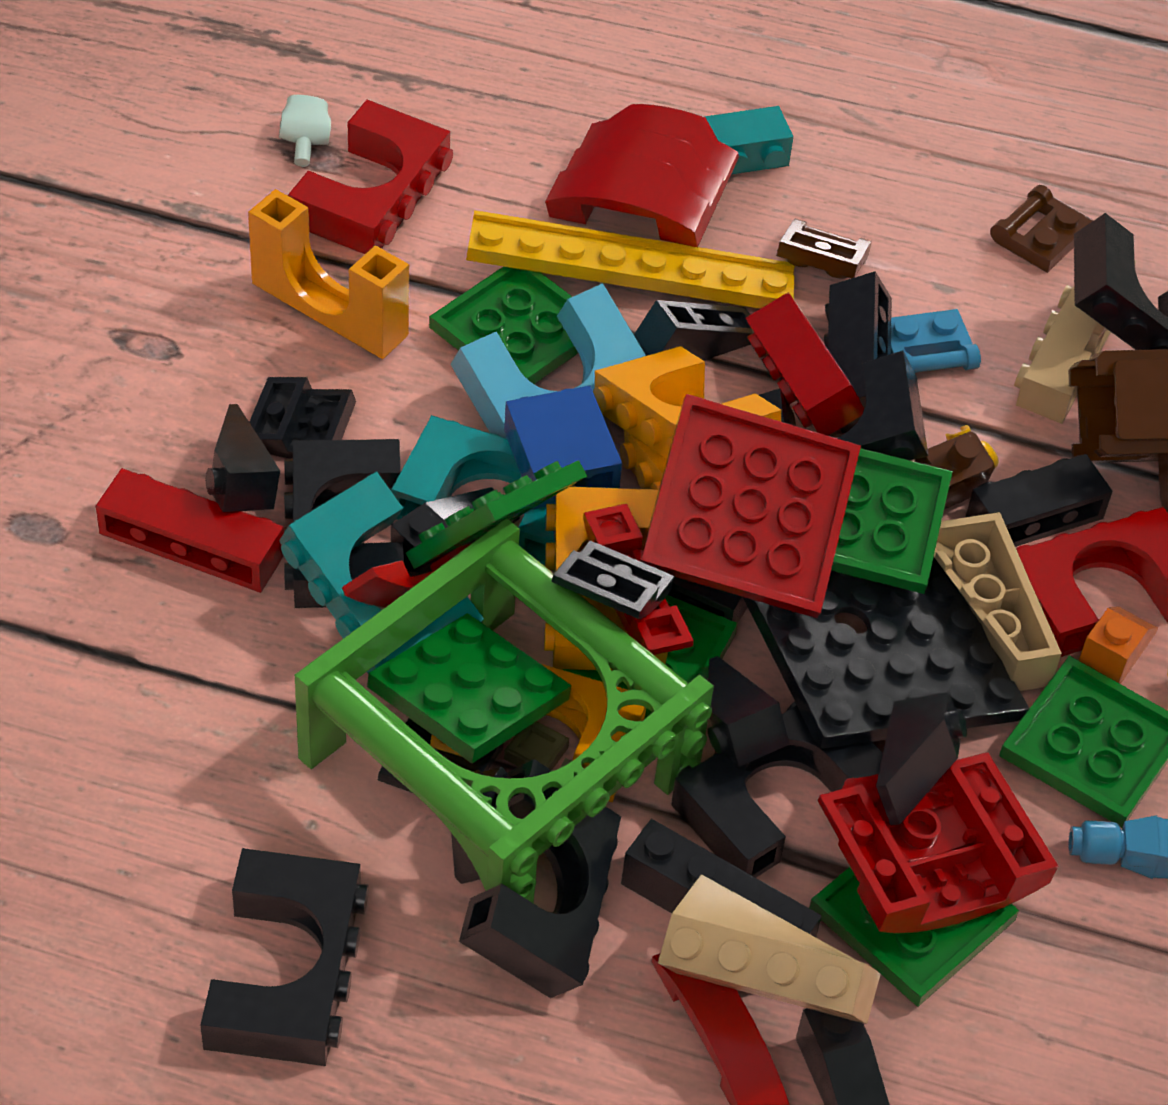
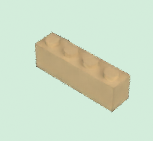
(1068, 339)
(992, 579)
(749, 949)

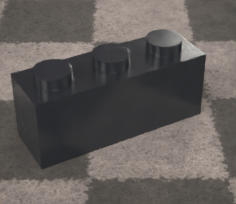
(1045, 499)

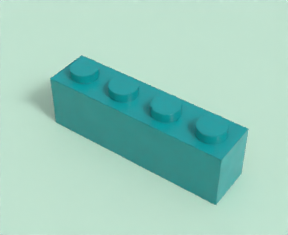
(757, 135)

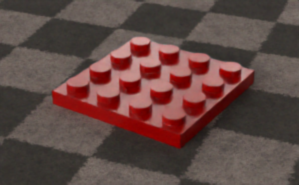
(751, 506)

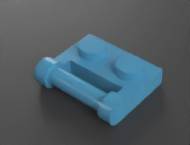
(934, 341)

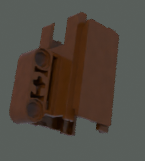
(1124, 409)

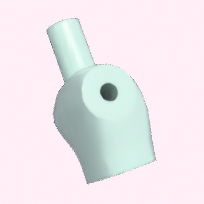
(306, 123)

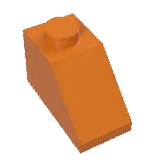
(1116, 643)

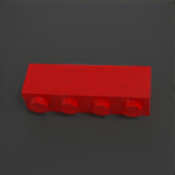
(804, 365)
(190, 530)

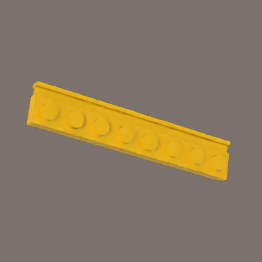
(628, 260)

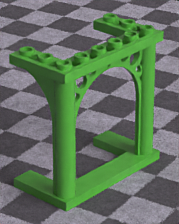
(495, 840)

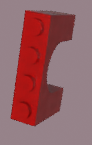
(371, 215)
(1129, 545)

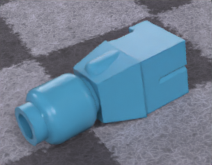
(1139, 844)

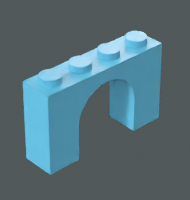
(592, 326)

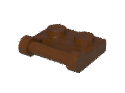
(1050, 238)
(823, 250)

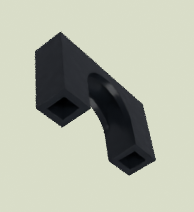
(1109, 286)
(892, 412)
(325, 470)
(727, 818)
(538, 945)
(300, 1017)

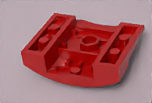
(649, 166)
(952, 856)

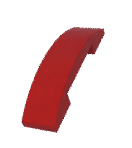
(388, 582)
(664, 627)
(729, 1037)

